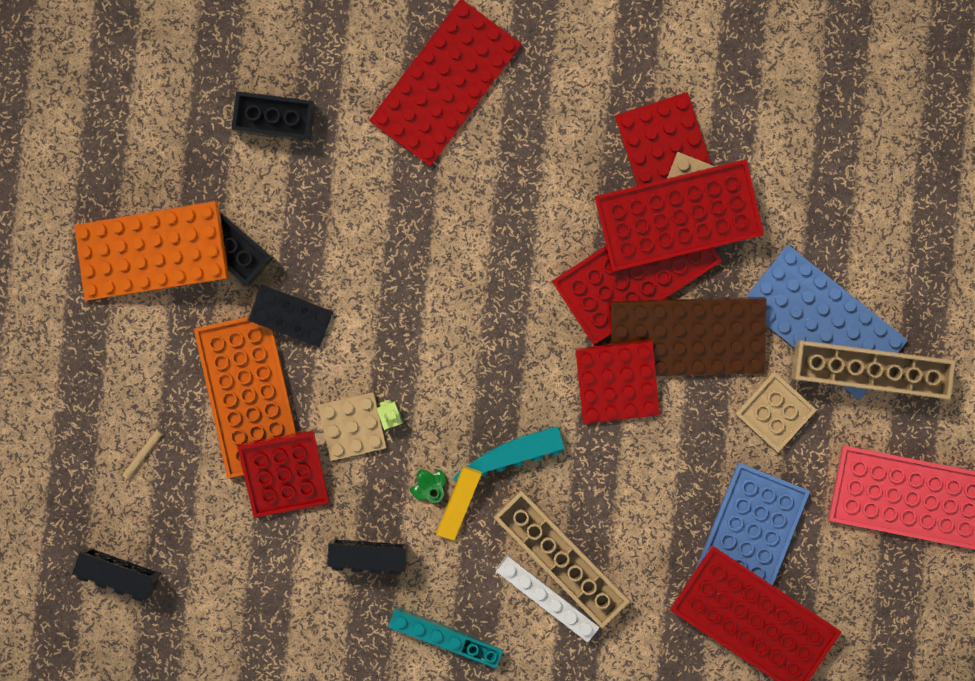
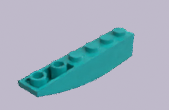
(518, 450)
(444, 637)

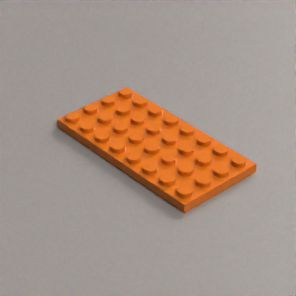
(151, 251)
(244, 386)

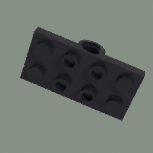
(290, 315)

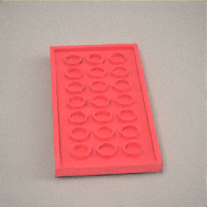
(904, 497)

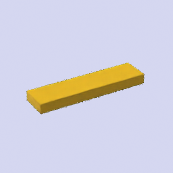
(458, 503)

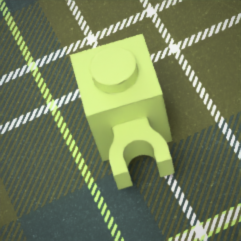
(389, 414)

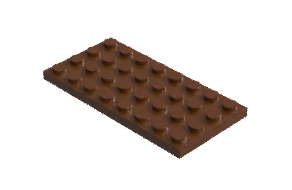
(696, 334)

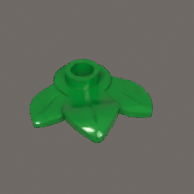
(427, 483)

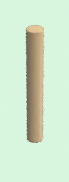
(142, 454)

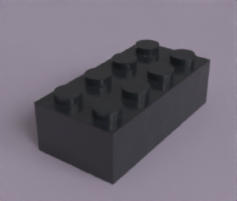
(273, 116)
(243, 254)
(367, 556)
(116, 574)

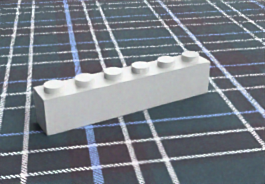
(547, 598)

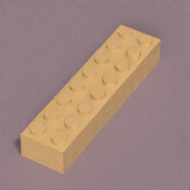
(873, 369)
(561, 558)

